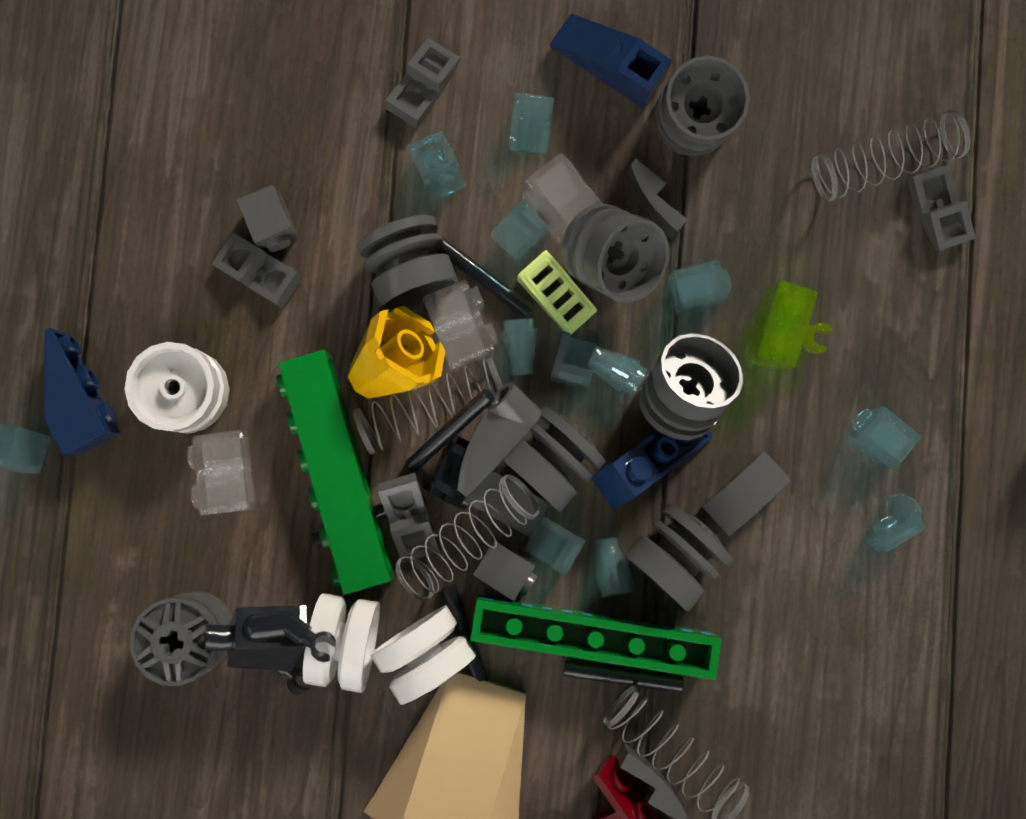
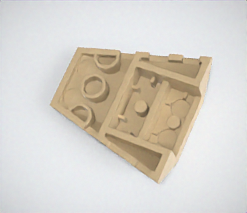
(459, 757)

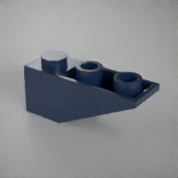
(613, 58)
(72, 402)
(643, 466)

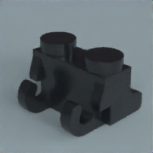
(445, 482)

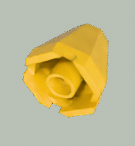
(396, 355)

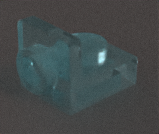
(437, 166)
(894, 531)

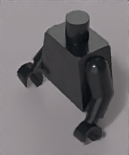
(268, 641)

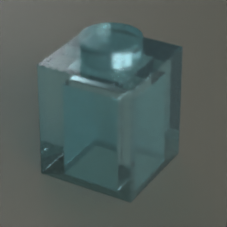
(699, 287)
(883, 436)

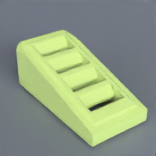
(544, 261)

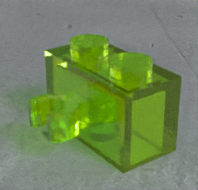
(786, 327)

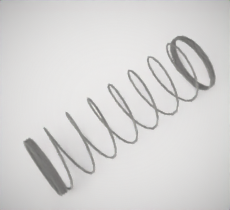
(815, 166)
(364, 426)
(515, 505)
(719, 803)

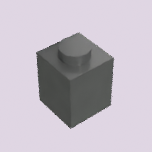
(268, 219)
(506, 571)

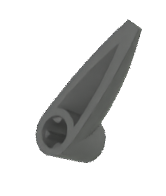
(497, 434)

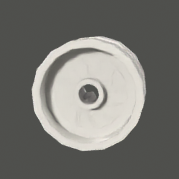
(176, 388)
(354, 642)
(426, 659)

